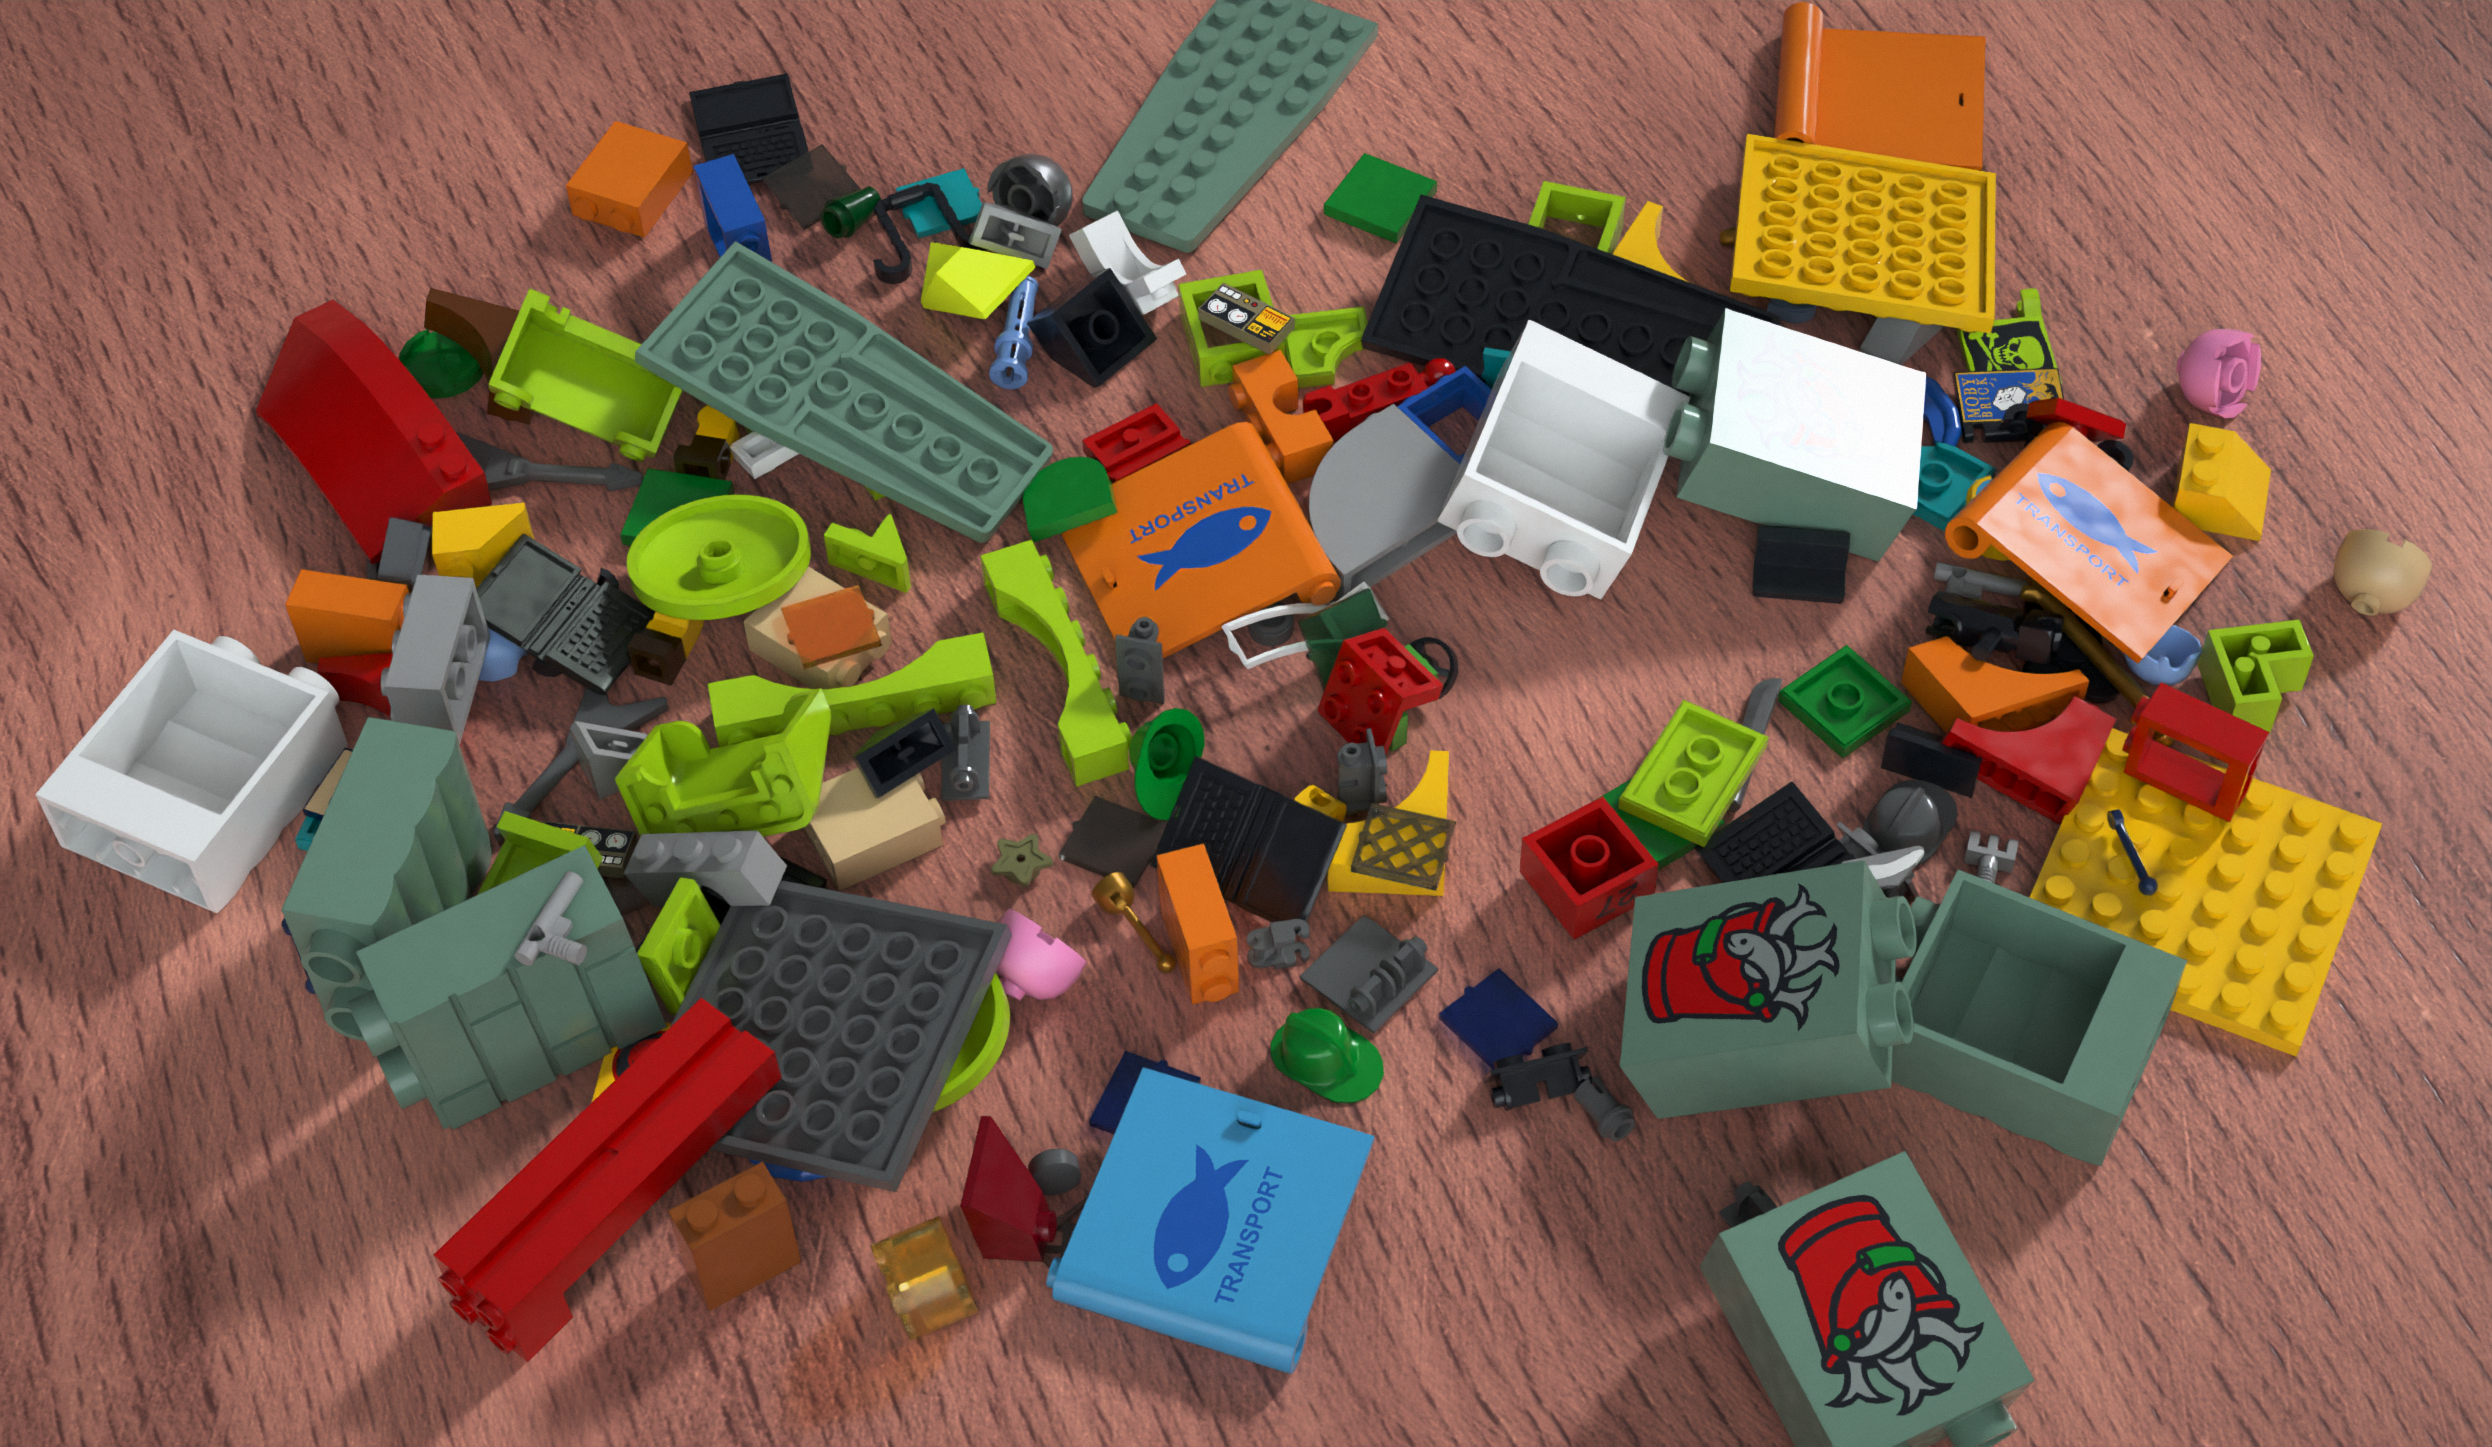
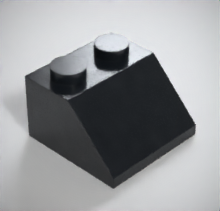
(1092, 328)

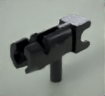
(1995, 627)

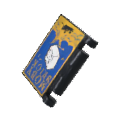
(1987, 395)

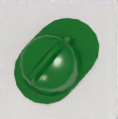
(1162, 757)
(1327, 1056)

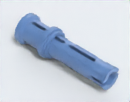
(1020, 299)

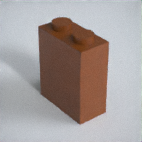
(735, 1236)

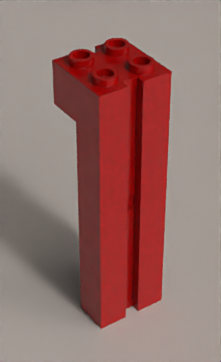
(601, 1178)

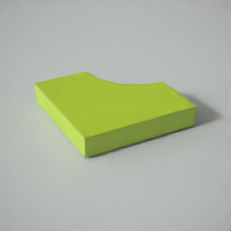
(1323, 342)

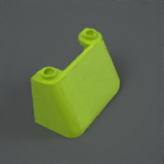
(583, 379)
(745, 786)

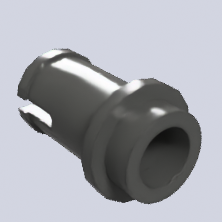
(1613, 1119)

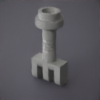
(1989, 858)

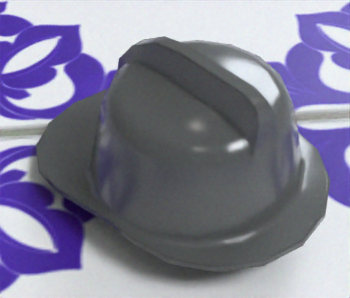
(1912, 816)

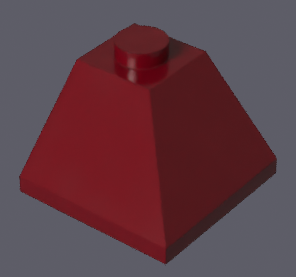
(1005, 1201)

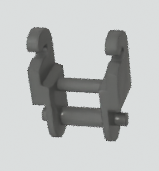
(1277, 944)

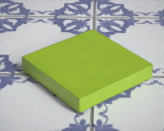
(678, 943)

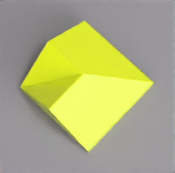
(970, 280)

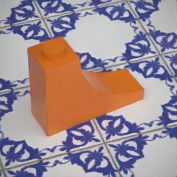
(1957, 685)

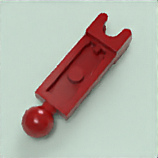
(1351, 404)

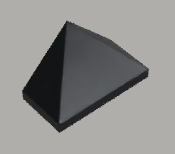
(902, 751)

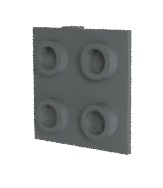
(1370, 973)

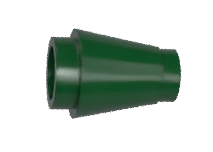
(849, 212)

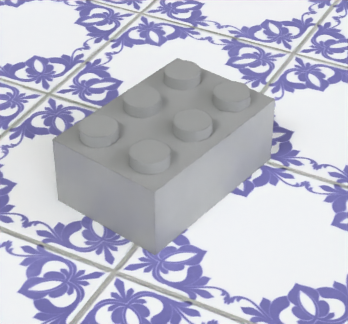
(437, 654)

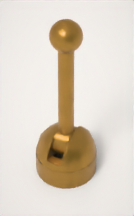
(1116, 896)

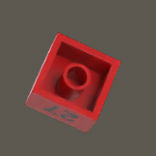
(1588, 867)

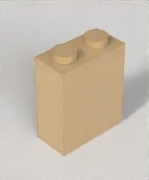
(768, 637)
(869, 834)

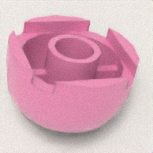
(2219, 371)
(1035, 961)

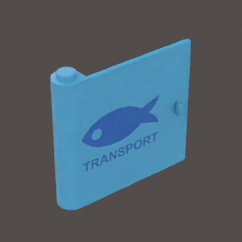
(1212, 1220)

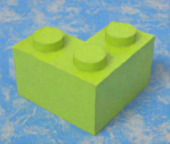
(2251, 667)

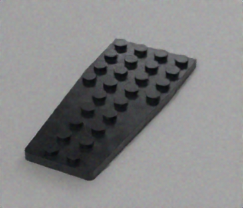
(1480, 277)

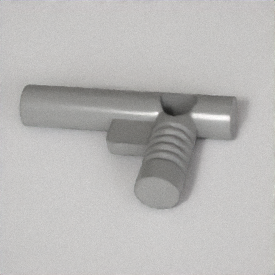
(1972, 582)
(554, 927)

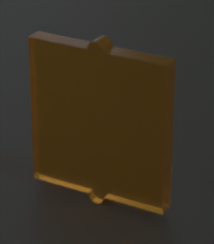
(831, 627)

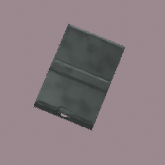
(561, 615)

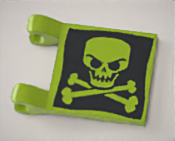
(2012, 342)

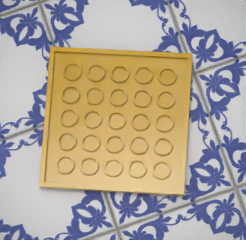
(1866, 234)
(2239, 900)

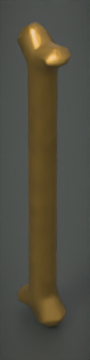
(2091, 648)

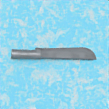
(1757, 718)

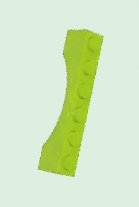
(1024, 595)
(943, 678)

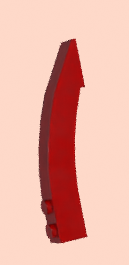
(365, 429)

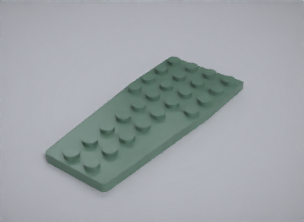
(1225, 114)
(843, 394)

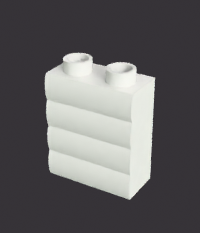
(1562, 463)
(196, 768)

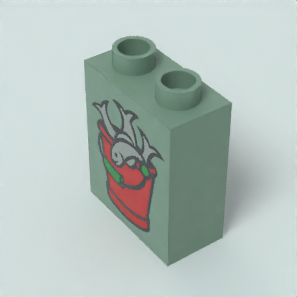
(1797, 432)
(1766, 990)
(1868, 1317)

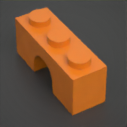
(1265, 393)

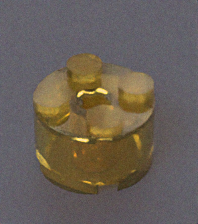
(924, 1278)

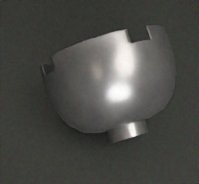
(1033, 186)

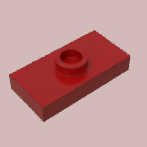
(2088, 422)

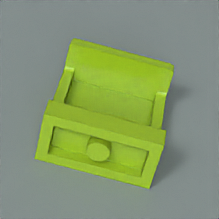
(530, 846)

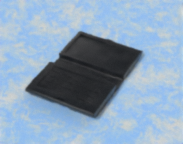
(753, 122)
(1772, 839)
(1260, 843)

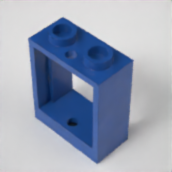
(730, 207)
(1445, 397)

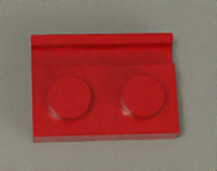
(1135, 442)

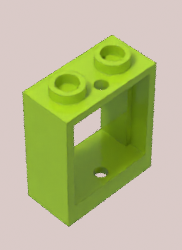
(1581, 207)
(1215, 363)

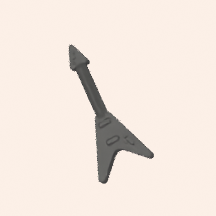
(507, 469)
(593, 710)

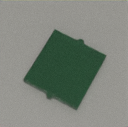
(1330, 626)

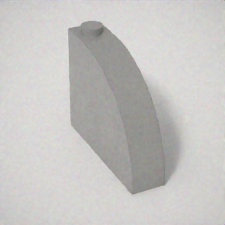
(1380, 498)

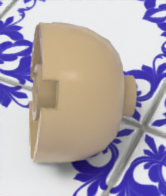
(2378, 573)

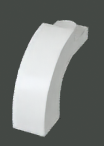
(1110, 245)

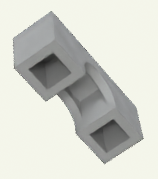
(731, 863)

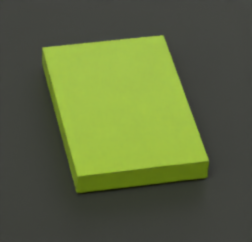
(1693, 773)

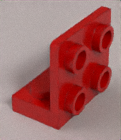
(1373, 687)

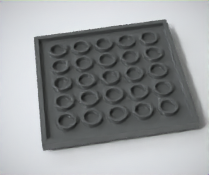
(862, 1019)

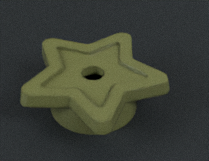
(1025, 871)

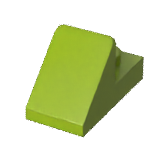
(874, 557)

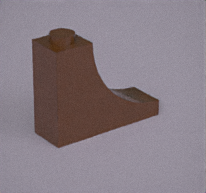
(480, 330)

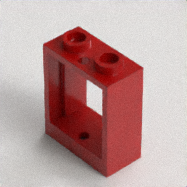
(2204, 729)

